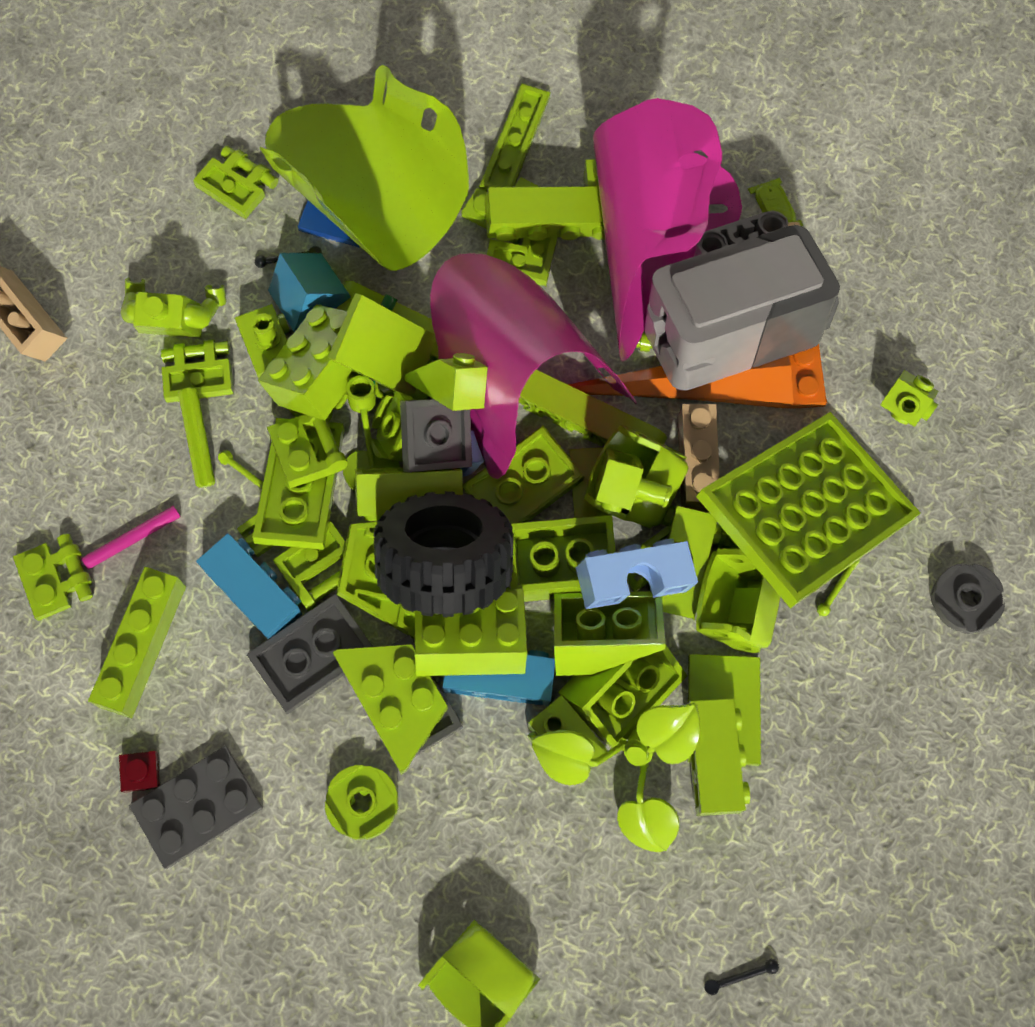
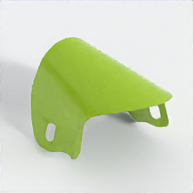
(376, 168)

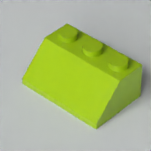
(618, 696)

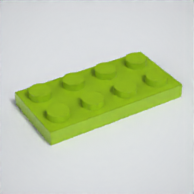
(297, 514)

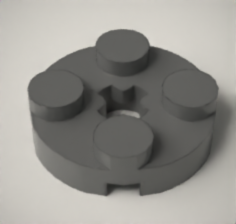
(949, 602)

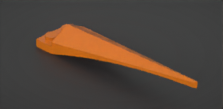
(783, 383)

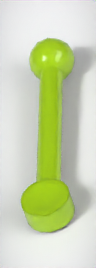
(226, 457)
(824, 609)

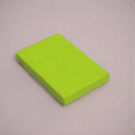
(381, 344)
(533, 480)
(731, 678)

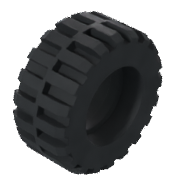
(443, 553)

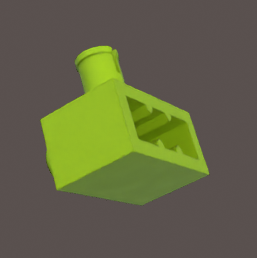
(263, 335)
(622, 482)

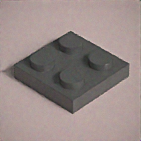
(434, 436)

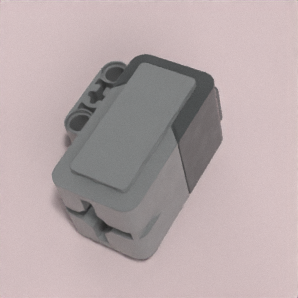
(740, 301)

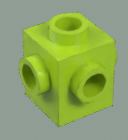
(911, 399)

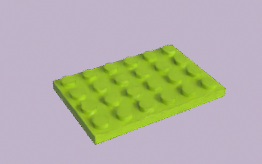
(808, 508)

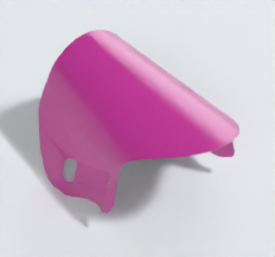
(656, 199)
(512, 329)

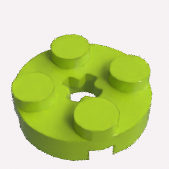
(388, 425)
(340, 798)

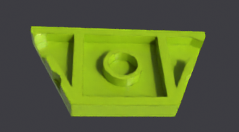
(395, 699)

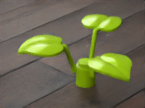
(362, 399)
(663, 729)

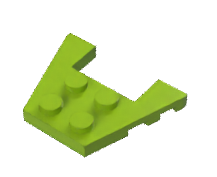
(358, 580)

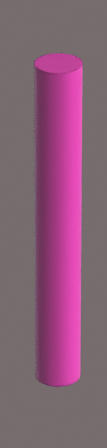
(130, 537)

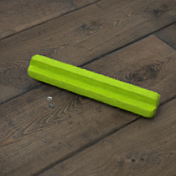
(196, 437)

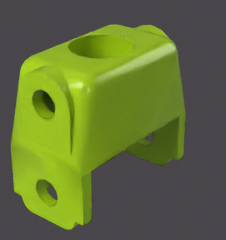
(659, 465)
(736, 603)
(480, 979)

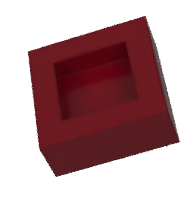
(139, 771)

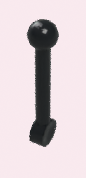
(261, 261)
(712, 986)

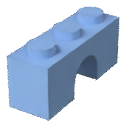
(665, 567)

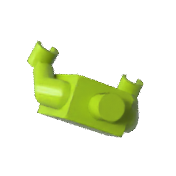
(169, 312)

